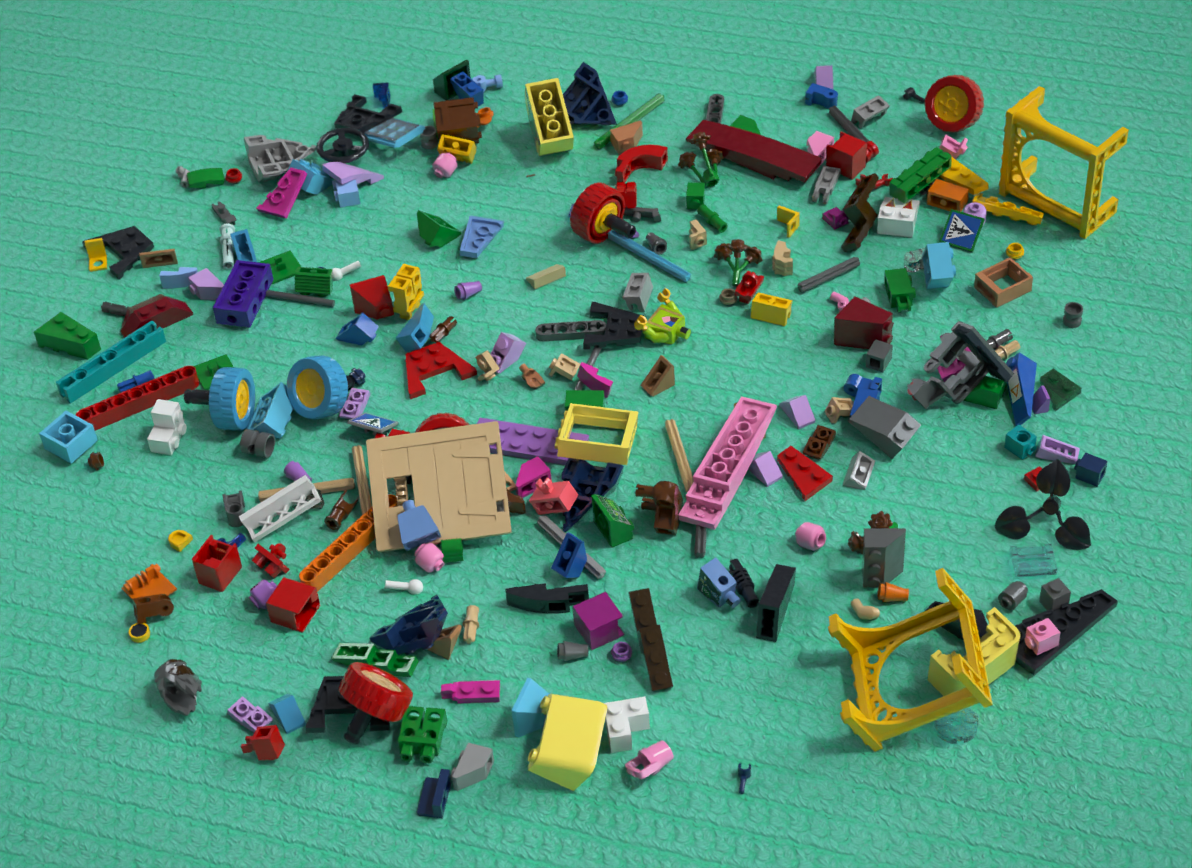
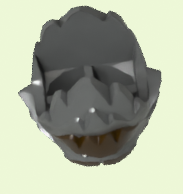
(178, 686)

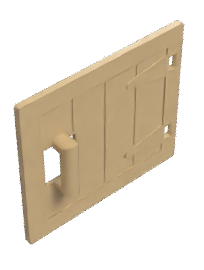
(449, 477)

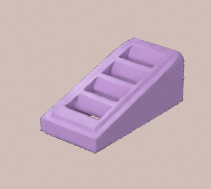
(1050, 450)

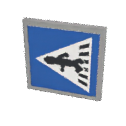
(373, 423)

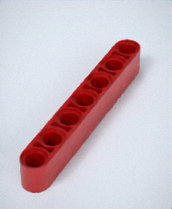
(140, 397)

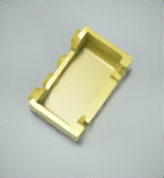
(998, 650)

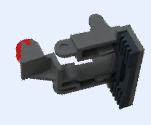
(978, 362)

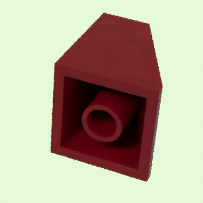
(861, 324)

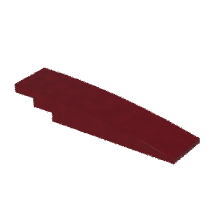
(758, 152)

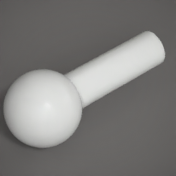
(338, 273)
(413, 587)

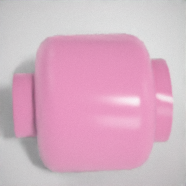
(444, 165)
(810, 536)
(429, 557)

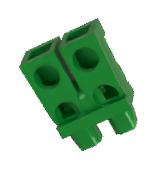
(421, 733)

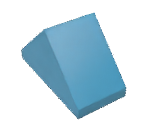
(242, 246)
(287, 713)

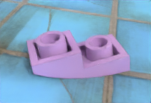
(355, 403)
(249, 715)

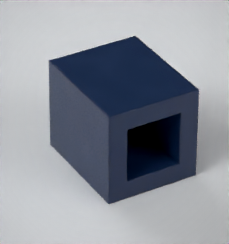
(1090, 469)

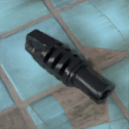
(744, 583)

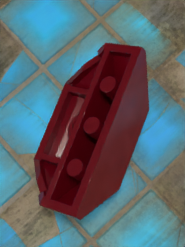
(160, 309)

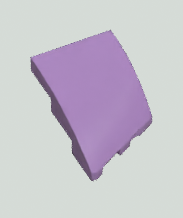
(345, 173)

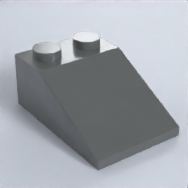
(884, 425)

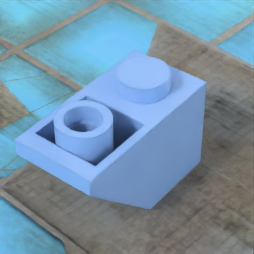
(347, 193)

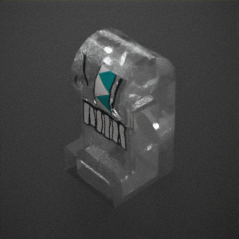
(913, 260)

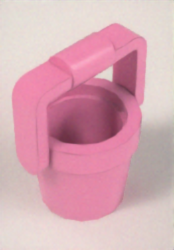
(652, 758)

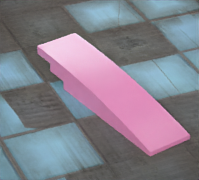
(726, 463)

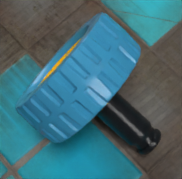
(318, 387)
(229, 398)

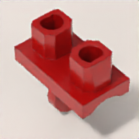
(748, 286)
(273, 557)

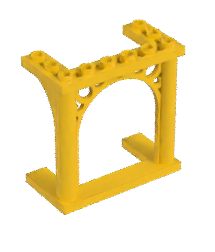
(1016, 174)
(869, 641)

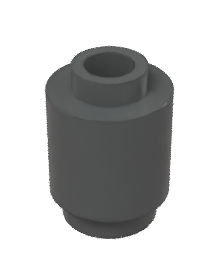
(1013, 595)

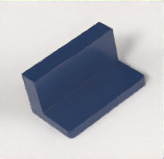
(435, 795)

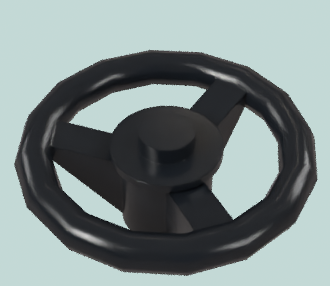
(343, 148)

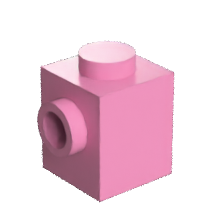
(1042, 636)

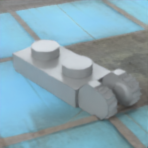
(826, 183)

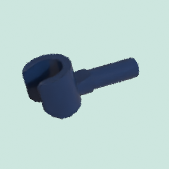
(743, 774)

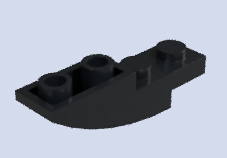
(543, 600)

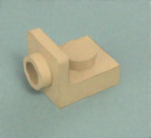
(697, 235)
(487, 364)
(564, 366)
(838, 407)

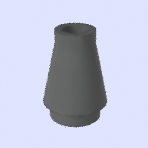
(656, 243)
(569, 651)

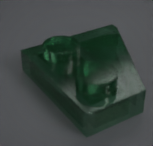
(1059, 388)

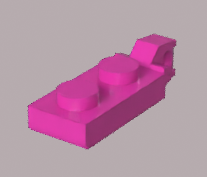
(472, 691)

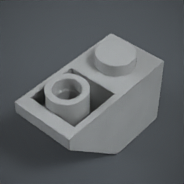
(473, 766)

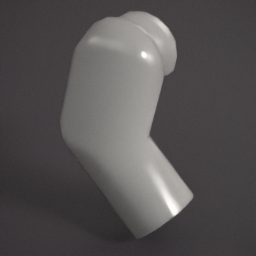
(182, 172)

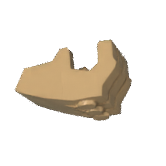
(781, 260)

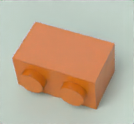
(947, 196)

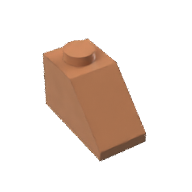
(626, 136)

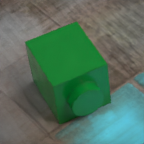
(695, 195)

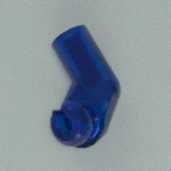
(238, 539)

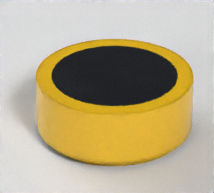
(139, 632)

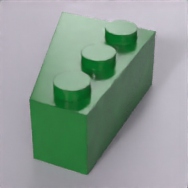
(68, 336)

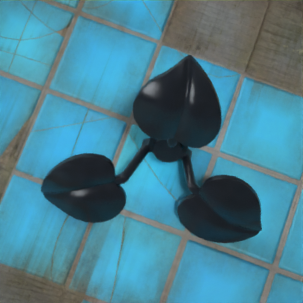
(1054, 480)

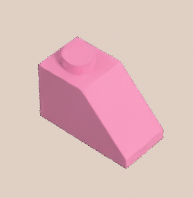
(817, 144)

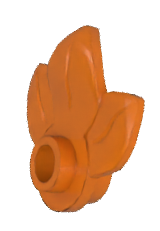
(485, 116)

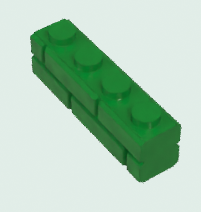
(920, 174)

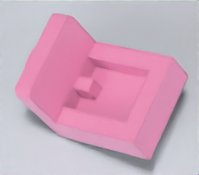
(953, 147)

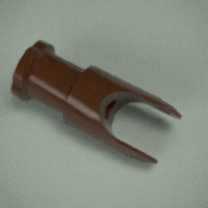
(339, 512)

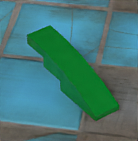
(383, 659)

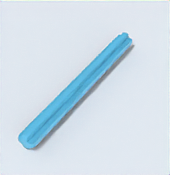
(649, 256)

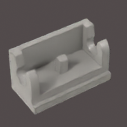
(869, 110)
(638, 291)

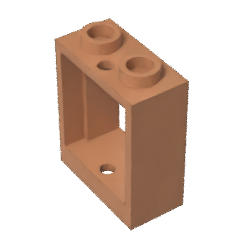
(985, 282)

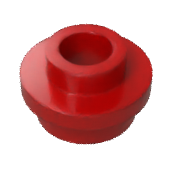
(233, 175)

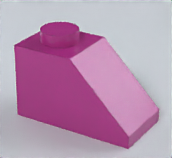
(529, 475)

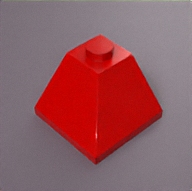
(372, 298)

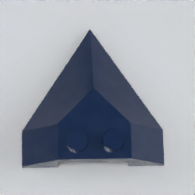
(587, 99)
(588, 481)
(413, 629)

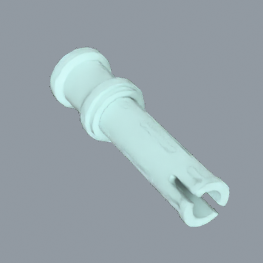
(226, 242)

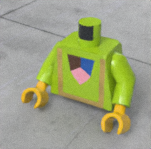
(665, 324)

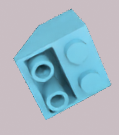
(316, 179)

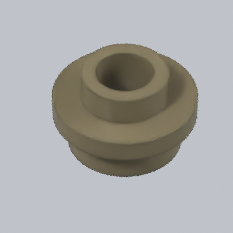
(727, 296)

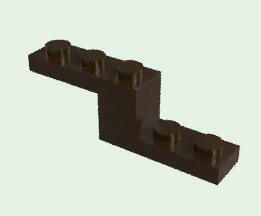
(860, 213)
(650, 639)

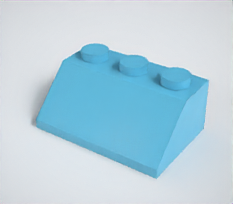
(272, 412)

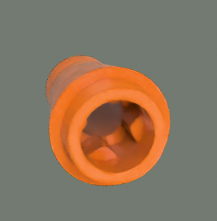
(889, 593)

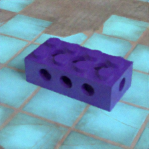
(243, 293)

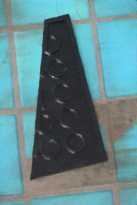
(1070, 620)

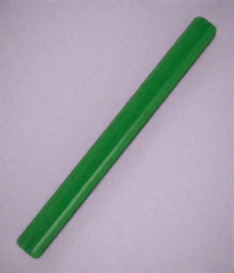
(633, 117)

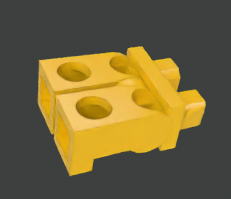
(406, 290)

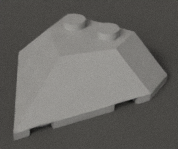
(273, 157)

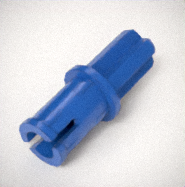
(135, 381)

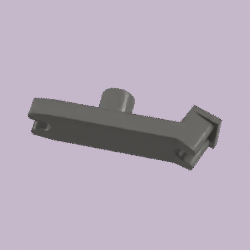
(639, 212)
(223, 213)

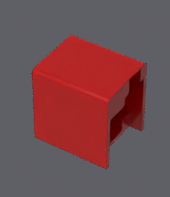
(848, 155)
(216, 564)
(293, 604)

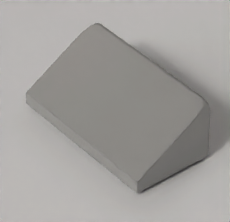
(859, 471)

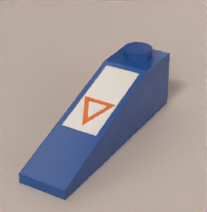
(1021, 386)

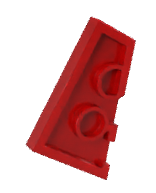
(804, 472)

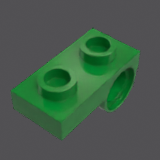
(452, 550)

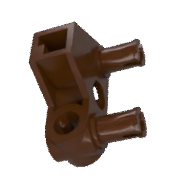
(666, 502)

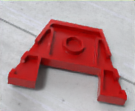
(433, 361)

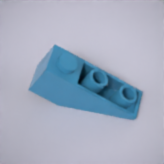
(416, 330)

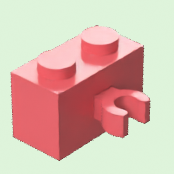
(553, 497)

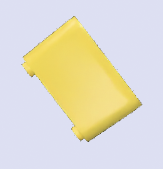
(568, 740)

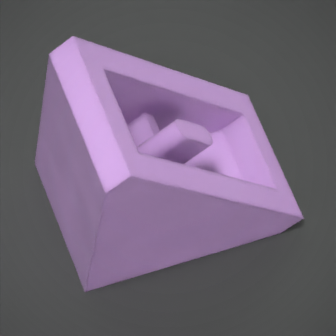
(824, 76)
(798, 411)
(765, 468)

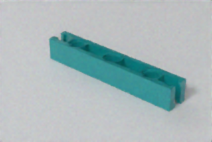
(110, 361)

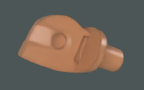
(532, 377)

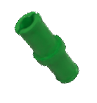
(712, 218)

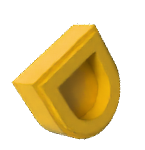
(179, 539)

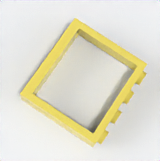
(596, 417)

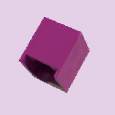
(597, 620)

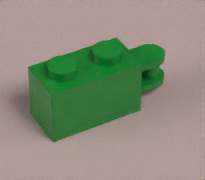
(899, 289)

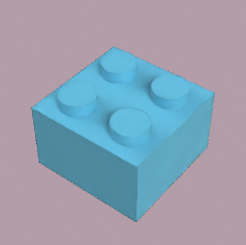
(938, 265)
(68, 437)

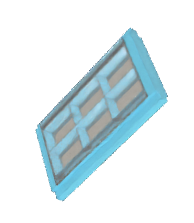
(394, 132)

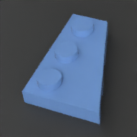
(478, 235)

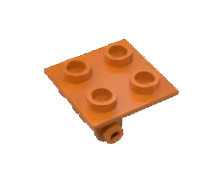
(149, 583)

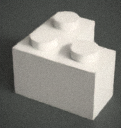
(167, 427)
(622, 719)

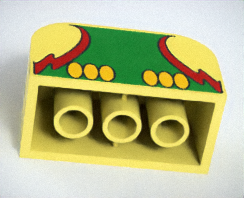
(548, 117)

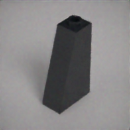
(775, 602)

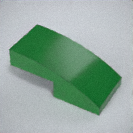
(202, 177)

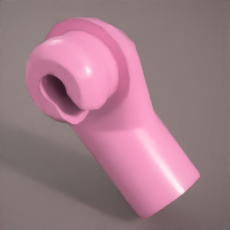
(840, 299)

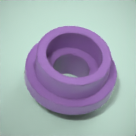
(621, 651)

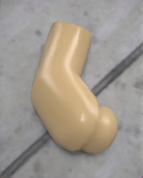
(864, 612)

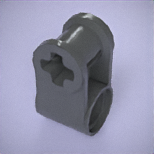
(234, 507)

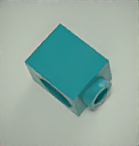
(1020, 442)

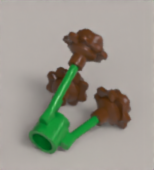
(712, 157)

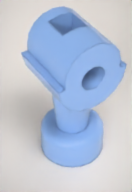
(484, 83)

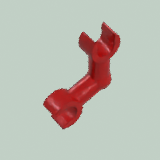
(884, 181)

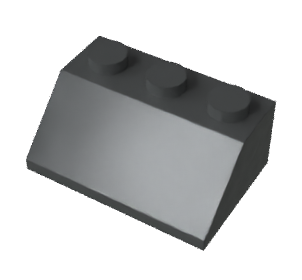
(882, 555)

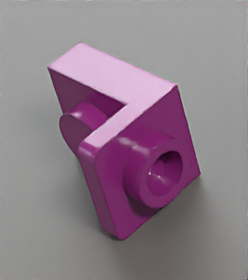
(835, 218)

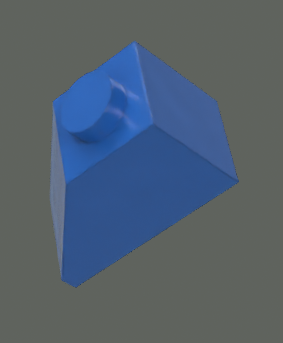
(358, 330)
(570, 557)

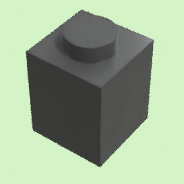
(879, 355)
(1054, 594)

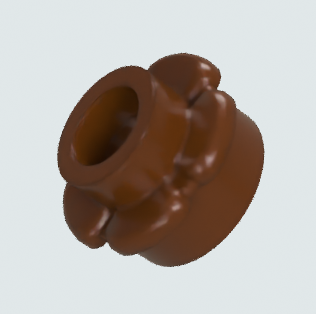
(96, 460)

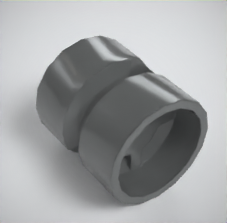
(257, 443)

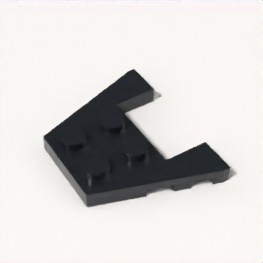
(363, 118)
(126, 244)
(618, 329)
(332, 702)

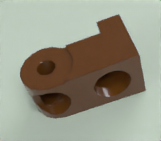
(152, 606)

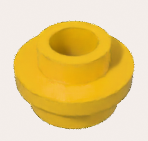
(1015, 251)

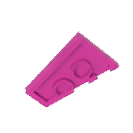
(283, 197)

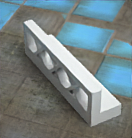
(279, 505)

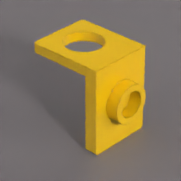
(788, 217)
(96, 252)

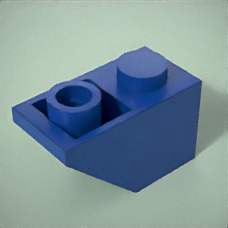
(467, 88)

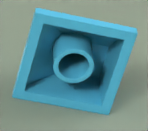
(527, 711)

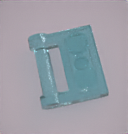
(1033, 561)

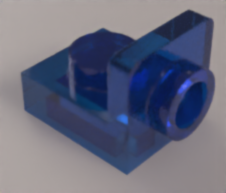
(382, 91)

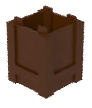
(458, 119)

